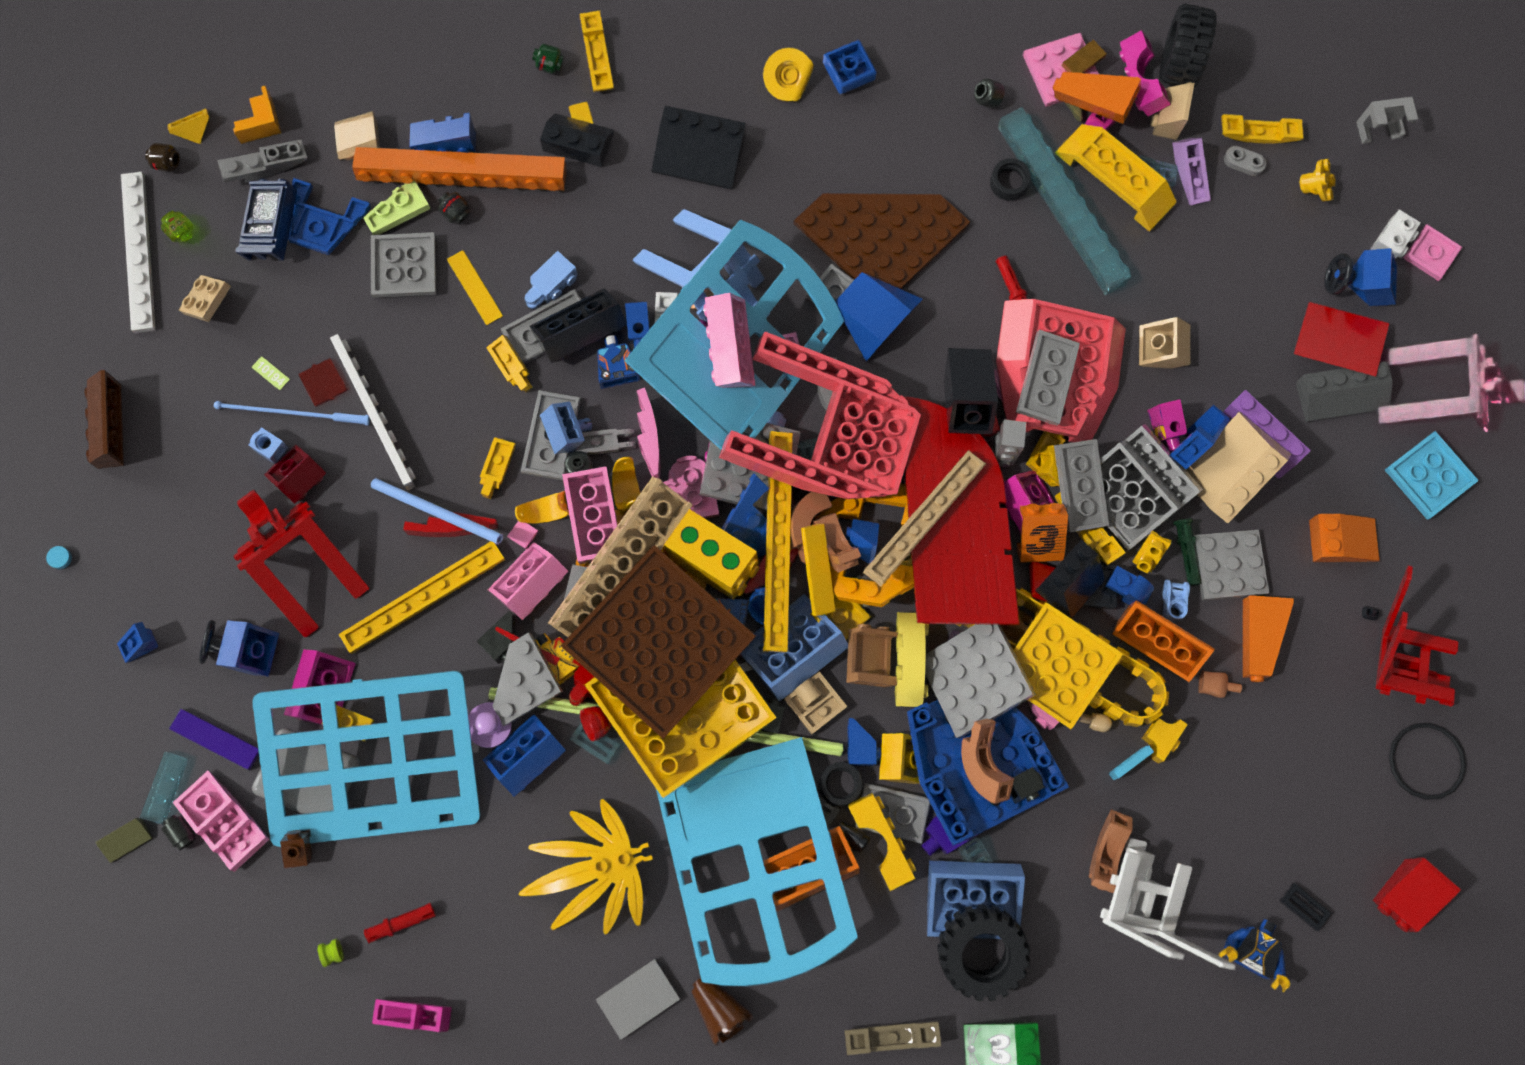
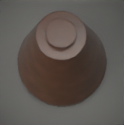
(719, 1011)

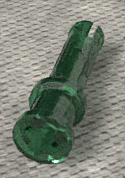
(1186, 541)

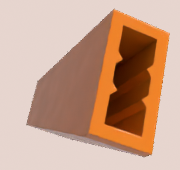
(1100, 94)
(1263, 633)

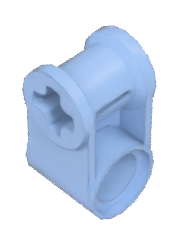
(1175, 596)

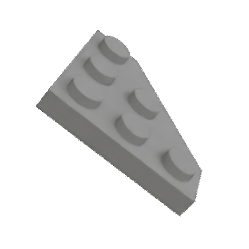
(524, 681)

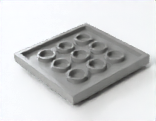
(727, 480)
(976, 677)

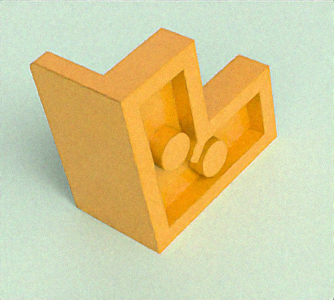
(262, 124)

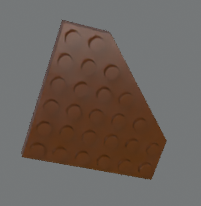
(882, 233)

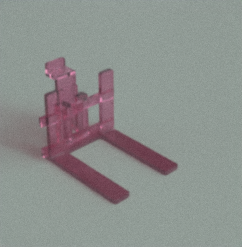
(1485, 383)

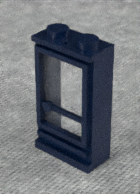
(267, 219)

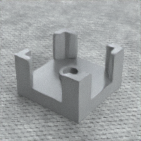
(1387, 113)

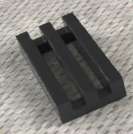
(1289, 895)

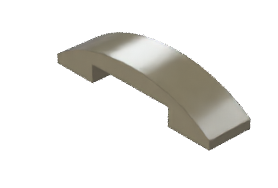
(892, 1037)

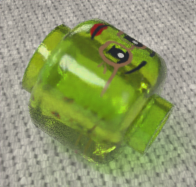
(177, 226)

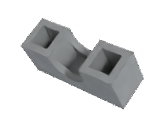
(1009, 442)

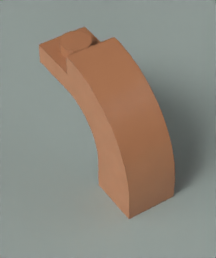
(802, 515)
(840, 552)
(980, 766)
(1109, 850)

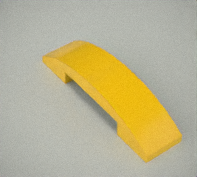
(596, 51)
(1262, 131)
(1099, 541)

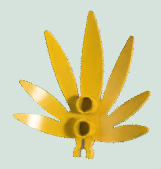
(609, 864)

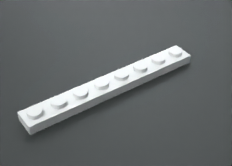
(138, 252)
(378, 419)

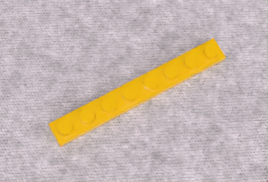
(421, 597)

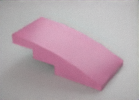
(648, 440)
(221, 821)

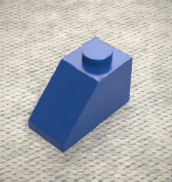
(864, 537)
(861, 746)

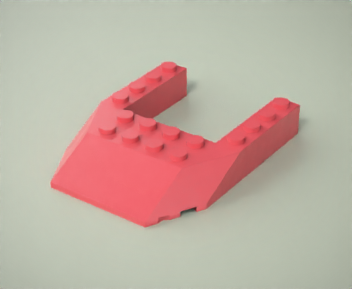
(861, 437)

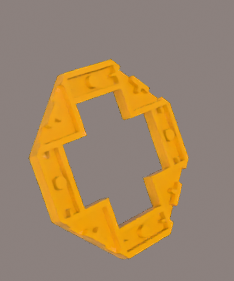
(867, 591)

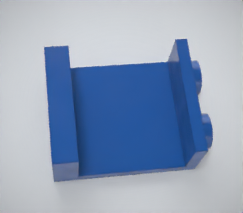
(1201, 437)

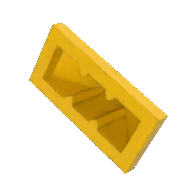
(191, 126)

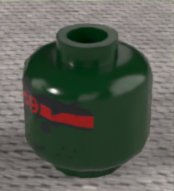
(548, 58)

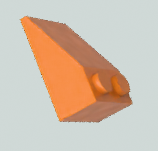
(1343, 538)

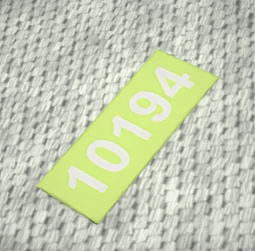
(270, 373)

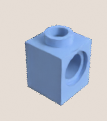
(274, 451)

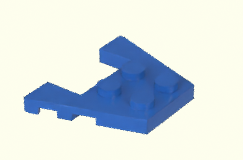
(320, 228)
(746, 521)

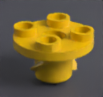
(1319, 181)

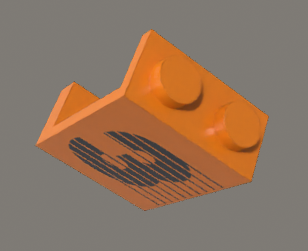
(1043, 533)

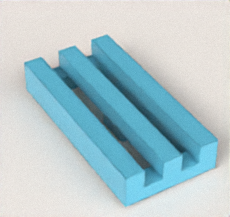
(1130, 762)

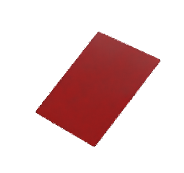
(1342, 339)

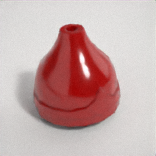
(594, 722)

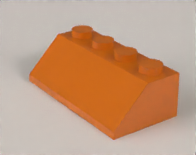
(1162, 640)
(804, 854)

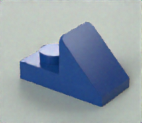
(136, 642)

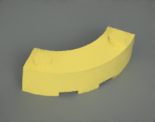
(911, 656)

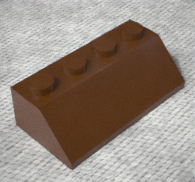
(104, 421)

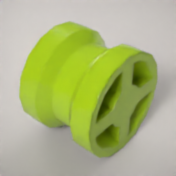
(330, 952)

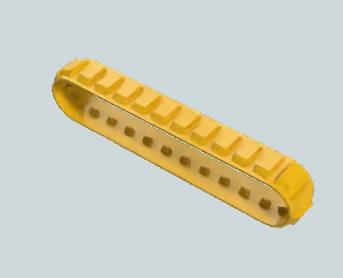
(1137, 666)

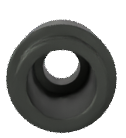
(178, 832)

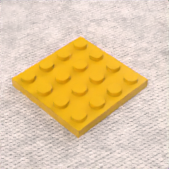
(1063, 664)

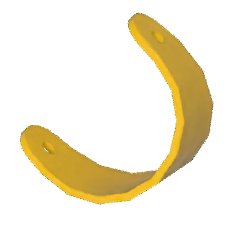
(624, 484)
(543, 509)

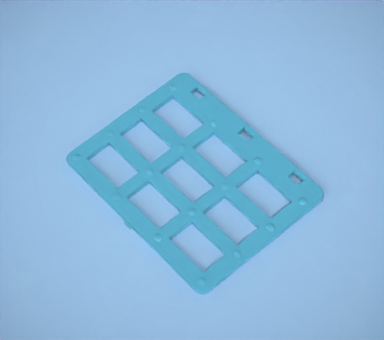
(395, 817)

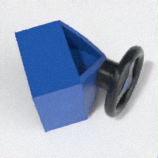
(1370, 278)
(241, 648)

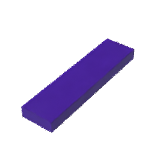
(215, 739)

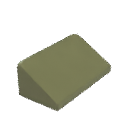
(124, 839)

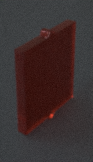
(322, 382)

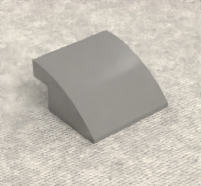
(1143, 486)

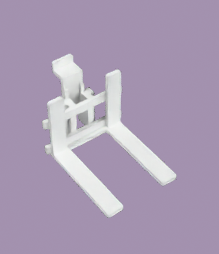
(1135, 899)

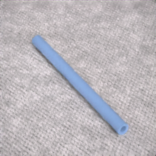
(437, 511)

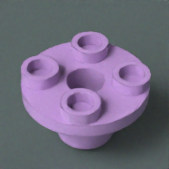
(486, 726)

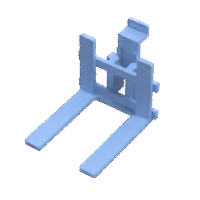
(740, 266)

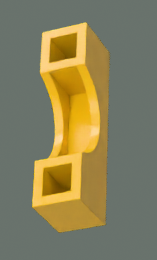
(869, 814)

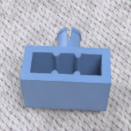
(563, 427)

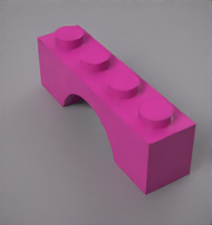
(1137, 54)

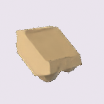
(356, 132)

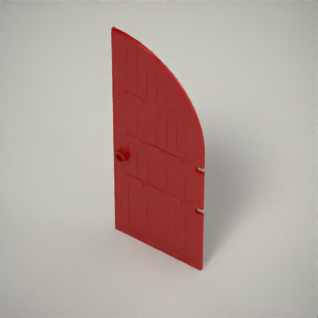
(962, 559)

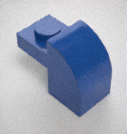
(1130, 586)

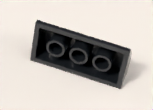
(578, 325)

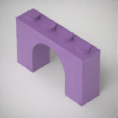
(1270, 425)

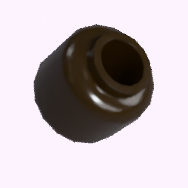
(162, 157)

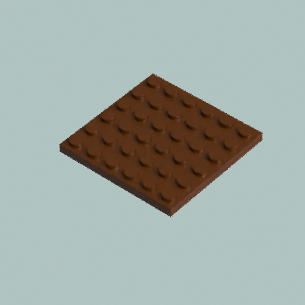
(658, 641)

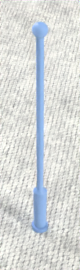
(340, 417)

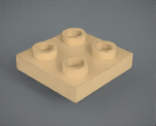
(204, 298)
(815, 702)

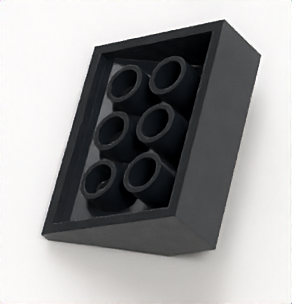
(698, 147)

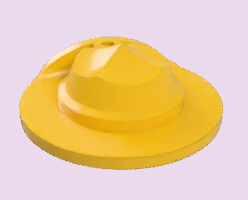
(787, 74)

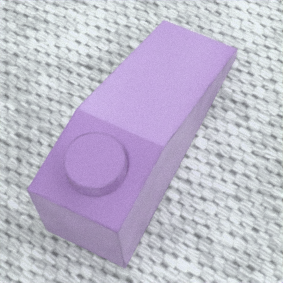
(1192, 169)

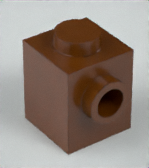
(296, 849)

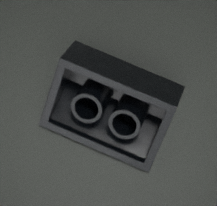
(576, 139)
(1073, 580)

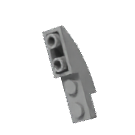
(267, 162)

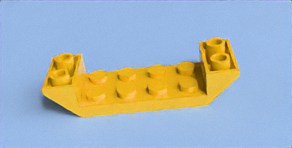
(1120, 172)

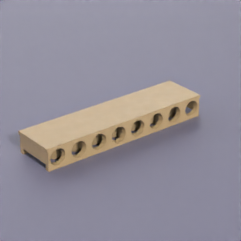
(645, 524)

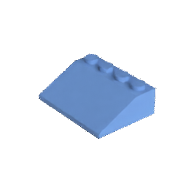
(809, 650)
(967, 884)

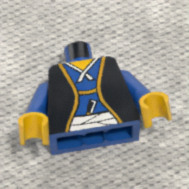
(1258, 953)

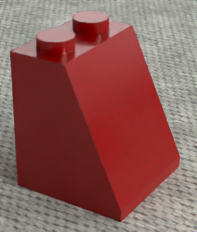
(1415, 894)

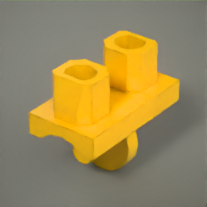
(1151, 552)

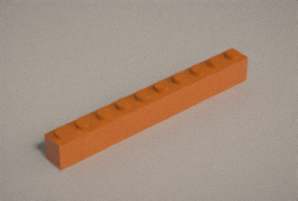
(459, 168)

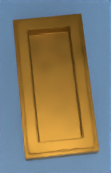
(1084, 58)

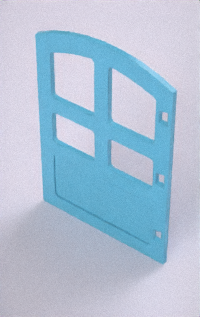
(676, 348)
(739, 805)

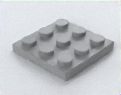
(403, 265)
(1231, 565)

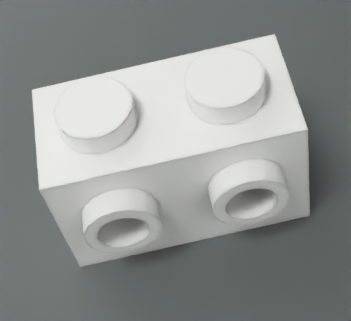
(1397, 234)

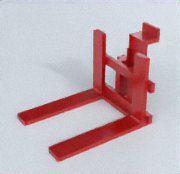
(277, 537)
(1407, 672)

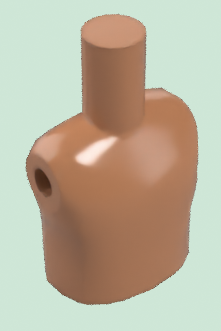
(1216, 684)

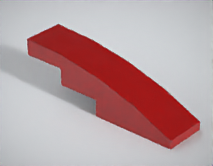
(439, 528)

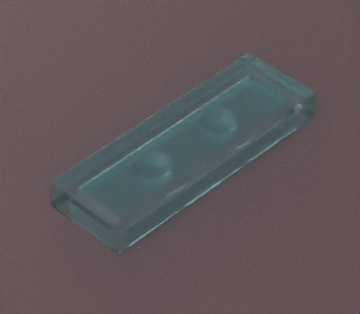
(164, 788)

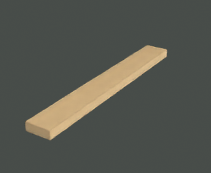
(924, 518)

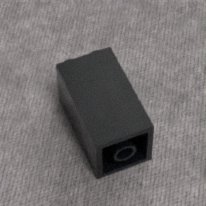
(970, 391)

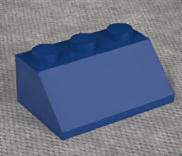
(524, 755)

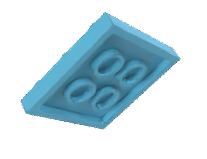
(1431, 475)

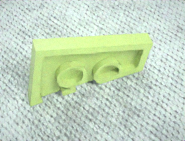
(397, 209)

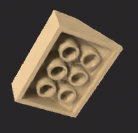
(1237, 466)

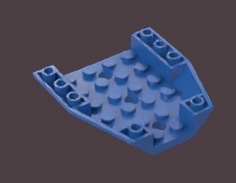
(941, 772)

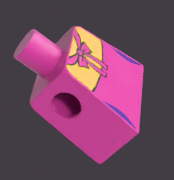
(1168, 422)

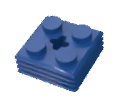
(860, 70)

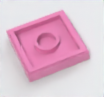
(1432, 252)

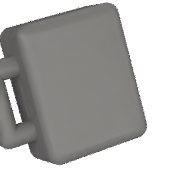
(304, 760)

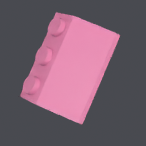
(528, 580)

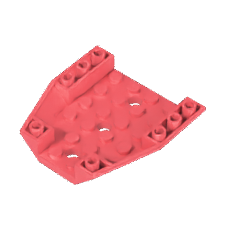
(1094, 372)

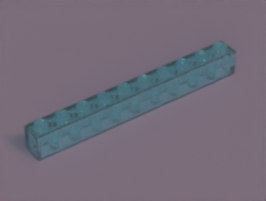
(1064, 201)

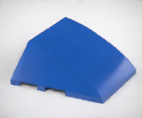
(873, 311)

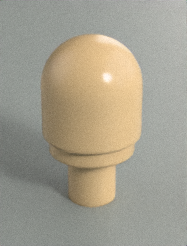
(1097, 721)

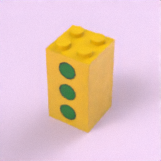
(712, 554)

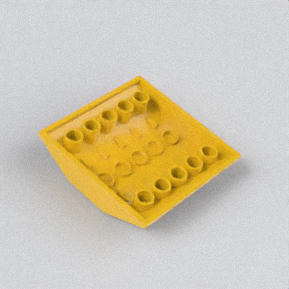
(708, 732)

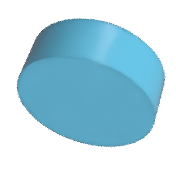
(59, 557)

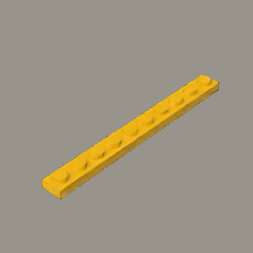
(777, 555)

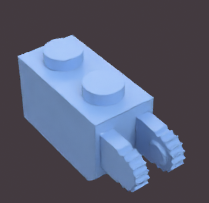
(550, 280)

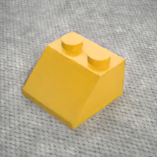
(898, 759)

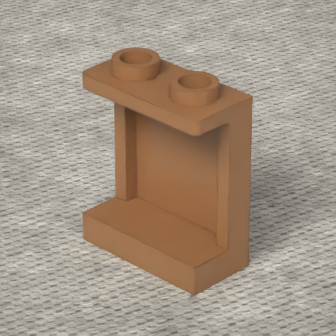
(870, 656)

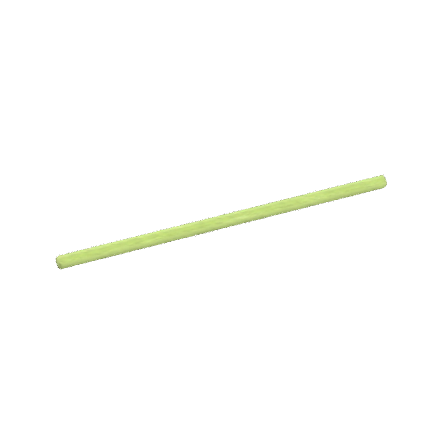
(760, 737)

